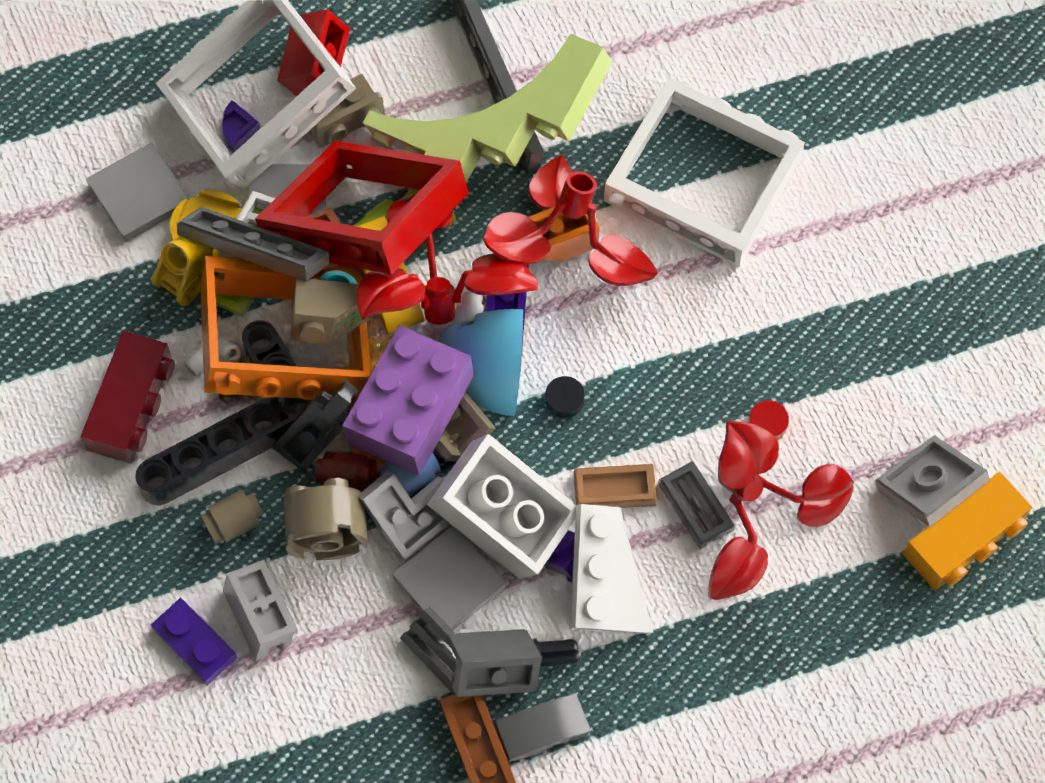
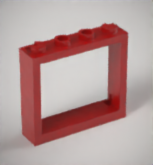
(383, 251)

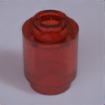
(354, 467)

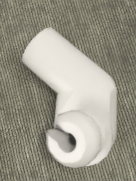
(466, 312)
(227, 351)

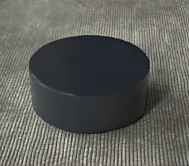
(564, 396)

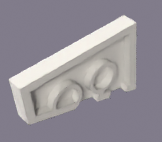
(605, 575)

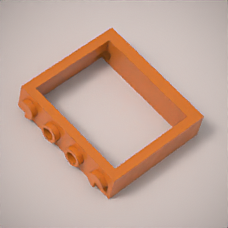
(268, 381)

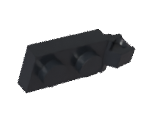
(315, 427)

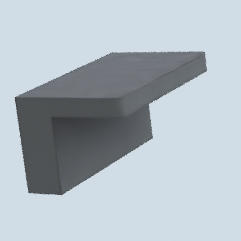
(494, 662)

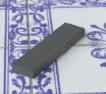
(253, 243)

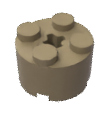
(324, 520)

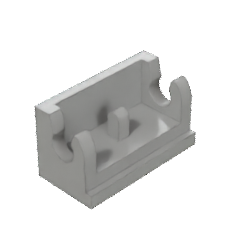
(259, 609)

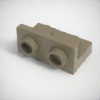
(348, 114)

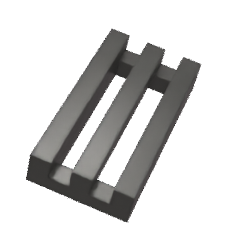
(713, 533)
(429, 646)

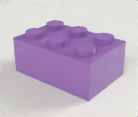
(408, 400)

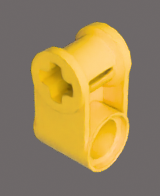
(181, 268)

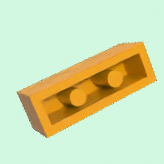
(968, 532)

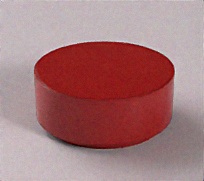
(771, 417)

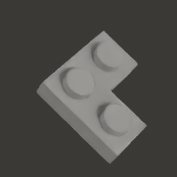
(402, 520)

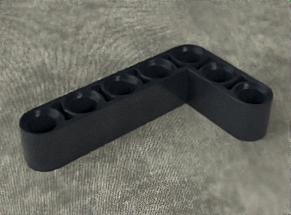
(236, 427)

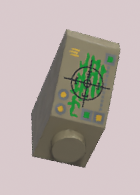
(324, 310)

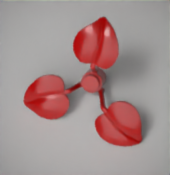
(570, 192)
(399, 291)
(745, 455)

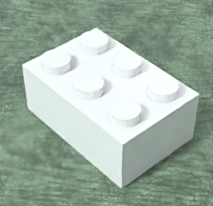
(504, 507)

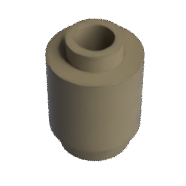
(232, 516)

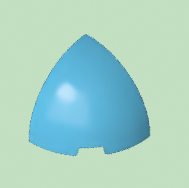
(495, 354)

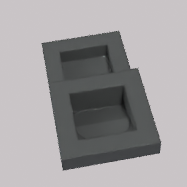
(541, 727)

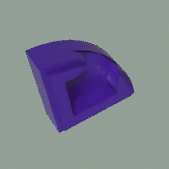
(238, 126)

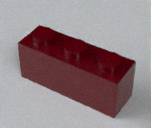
(128, 397)

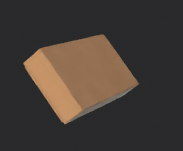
(616, 486)

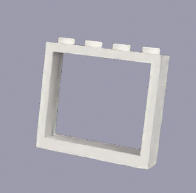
(284, 127)
(680, 220)

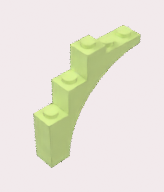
(500, 133)

